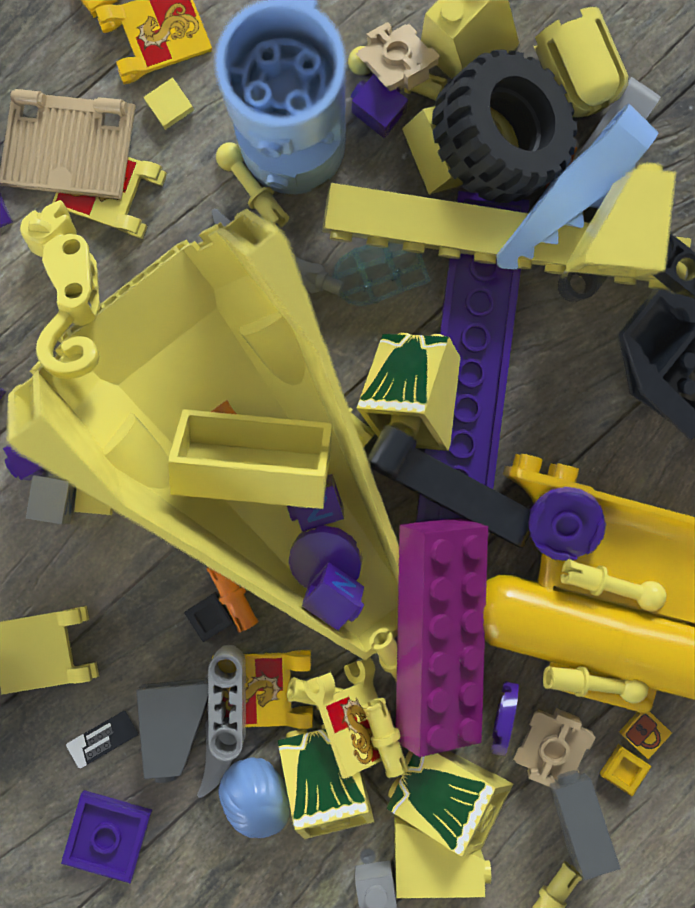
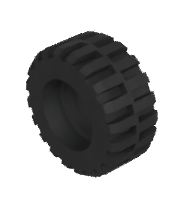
(530, 104)

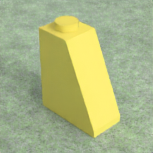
(432, 870)

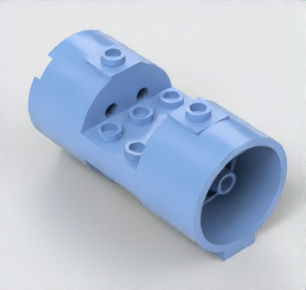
(285, 92)

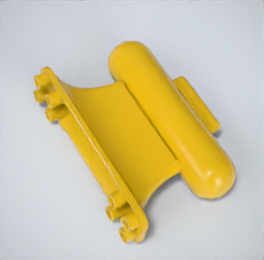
(606, 630)

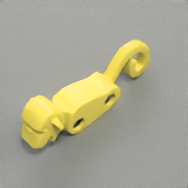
(76, 282)

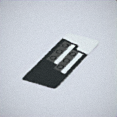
(102, 739)

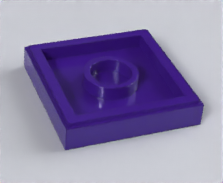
(106, 836)

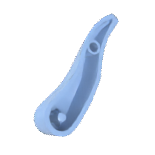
(581, 185)

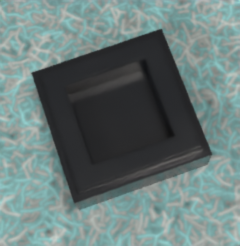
(209, 617)

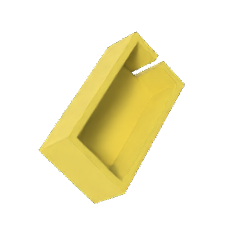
(250, 459)

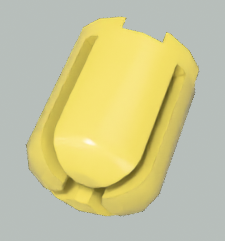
(583, 61)

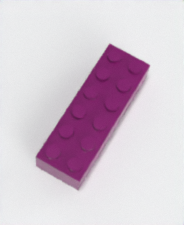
(441, 634)

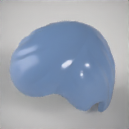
(254, 798)

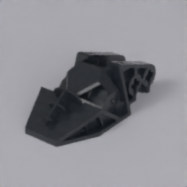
(661, 356)

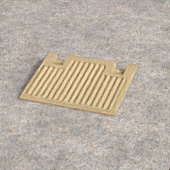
(66, 145)

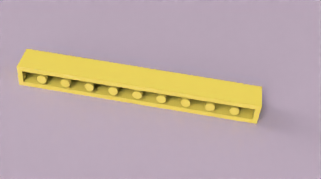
(448, 228)

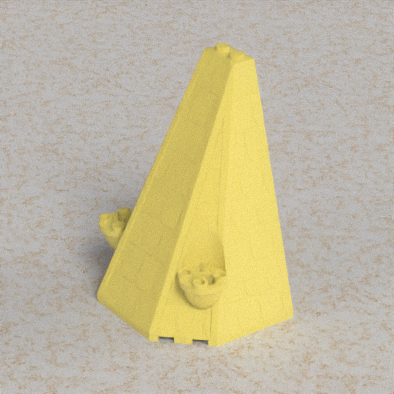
(188, 336)

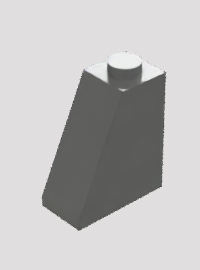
(169, 725)
(583, 825)

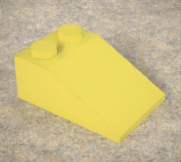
(425, 152)

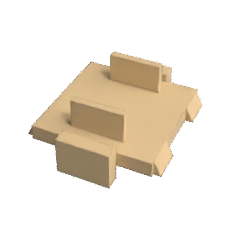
(398, 56)
(553, 745)

